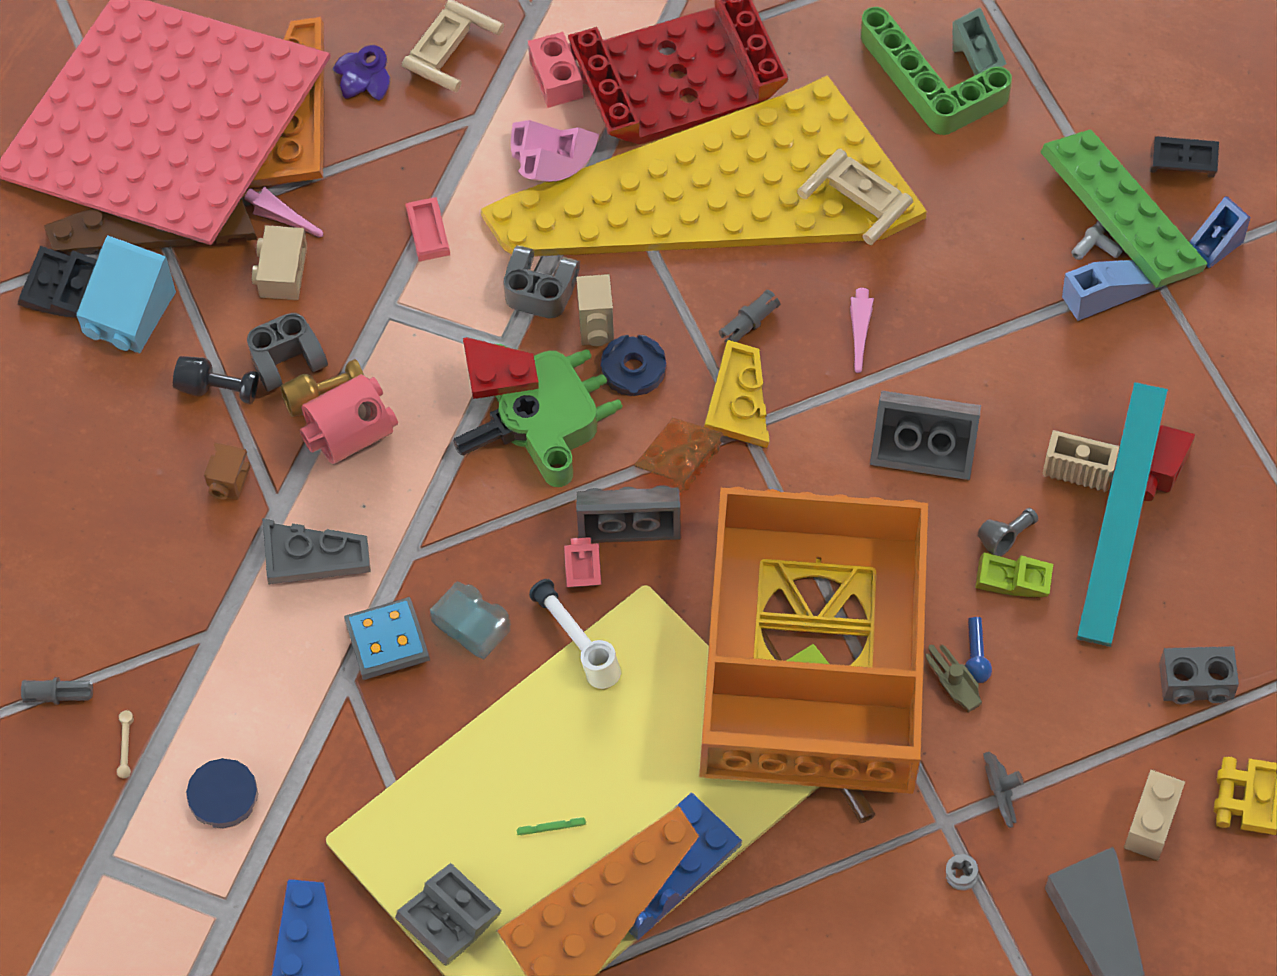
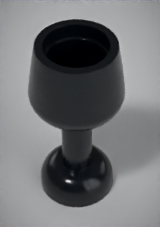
(196, 375)

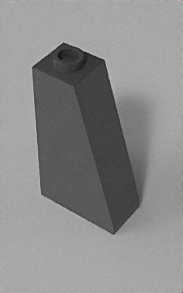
(1097, 914)

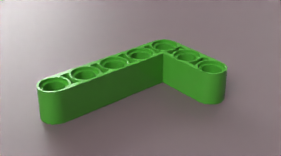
(938, 106)

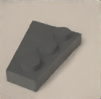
(311, 554)

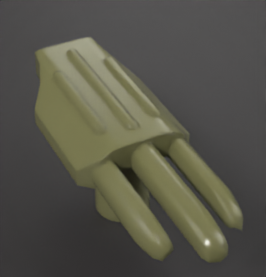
(956, 680)

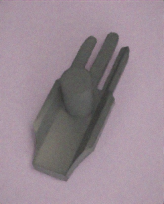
(1002, 785)

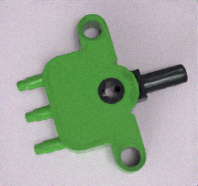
(547, 418)

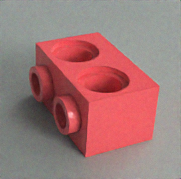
(556, 69)

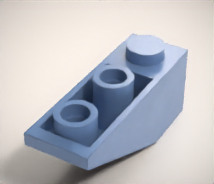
(1103, 286)

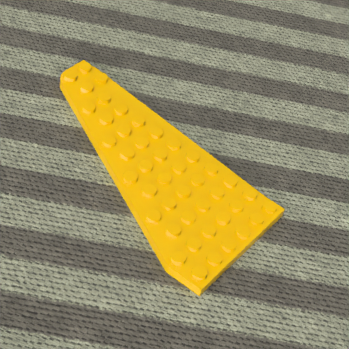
(710, 186)

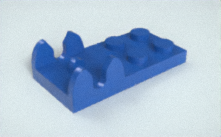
(709, 851)

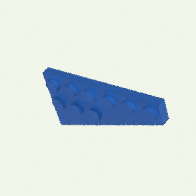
(306, 933)

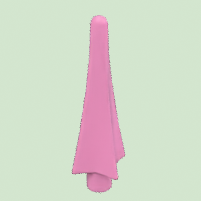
(271, 207)
(861, 312)

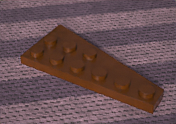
(89, 229)

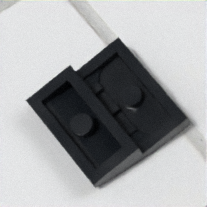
(57, 282)

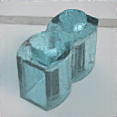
(470, 619)

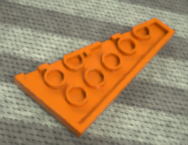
(300, 147)
(591, 913)

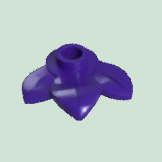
(360, 75)

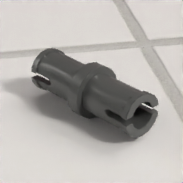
(750, 317)

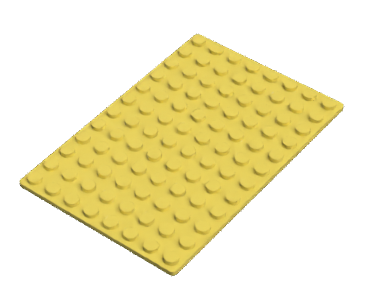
(552, 756)

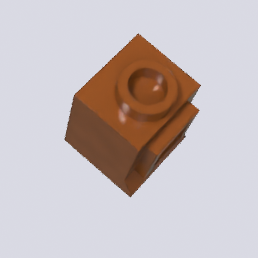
(226, 471)

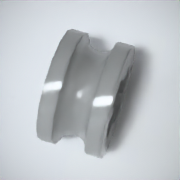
(959, 862)

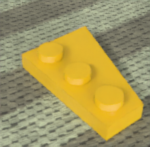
(738, 397)

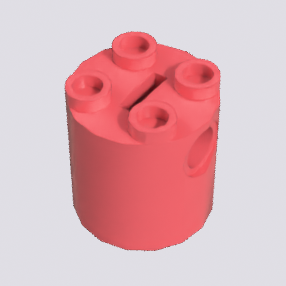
(335, 421)

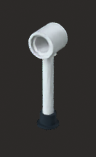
(592, 652)

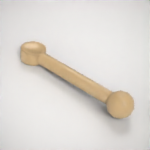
(126, 719)

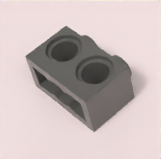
(1196, 665)

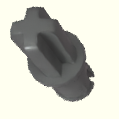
(56, 690)

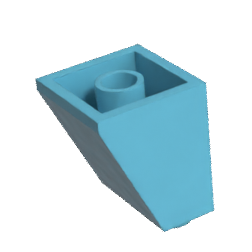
(125, 295)

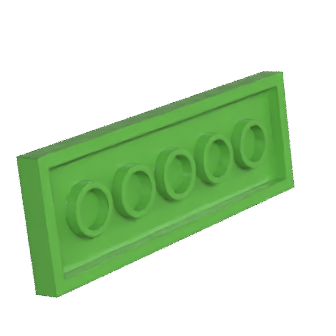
(1123, 208)

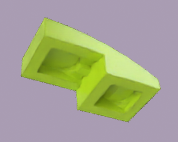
(1011, 577)

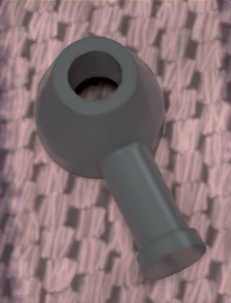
(1000, 537)

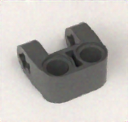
(538, 285)
(283, 347)

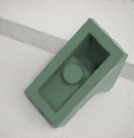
(974, 37)

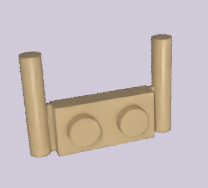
(442, 40)
(861, 187)

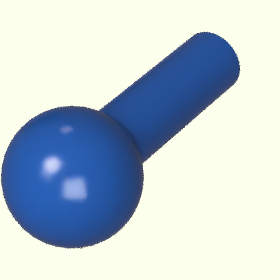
(977, 665)

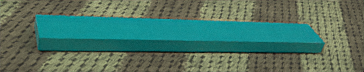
(1122, 514)

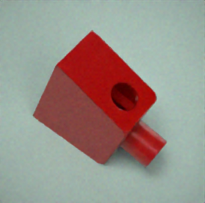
(1169, 457)

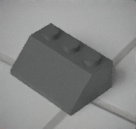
(925, 435)
(629, 514)

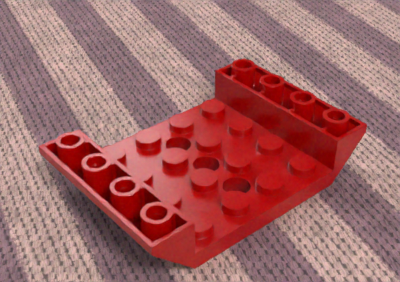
(718, 49)

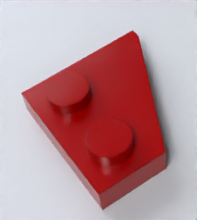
(498, 369)

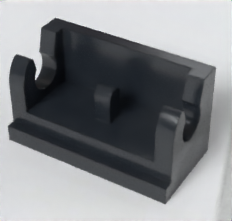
(1184, 155)

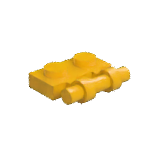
(1259, 800)

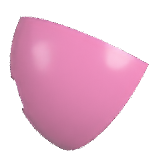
(550, 152)

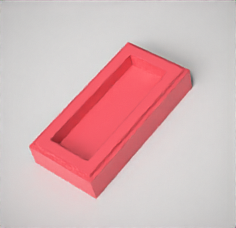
(427, 229)

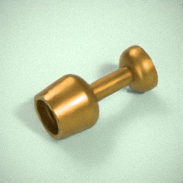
(304, 387)

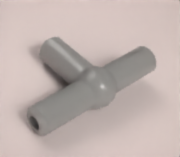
(1095, 236)

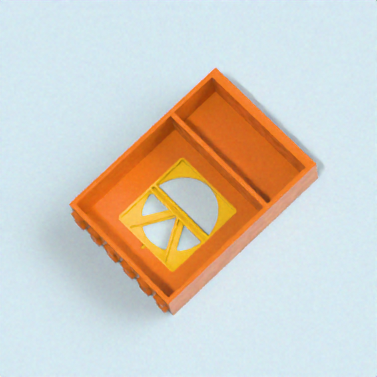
(816, 719)

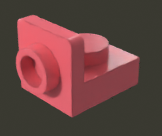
(582, 563)

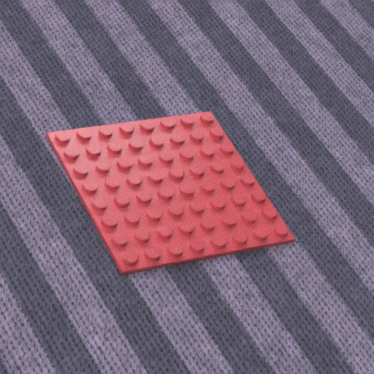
(162, 117)

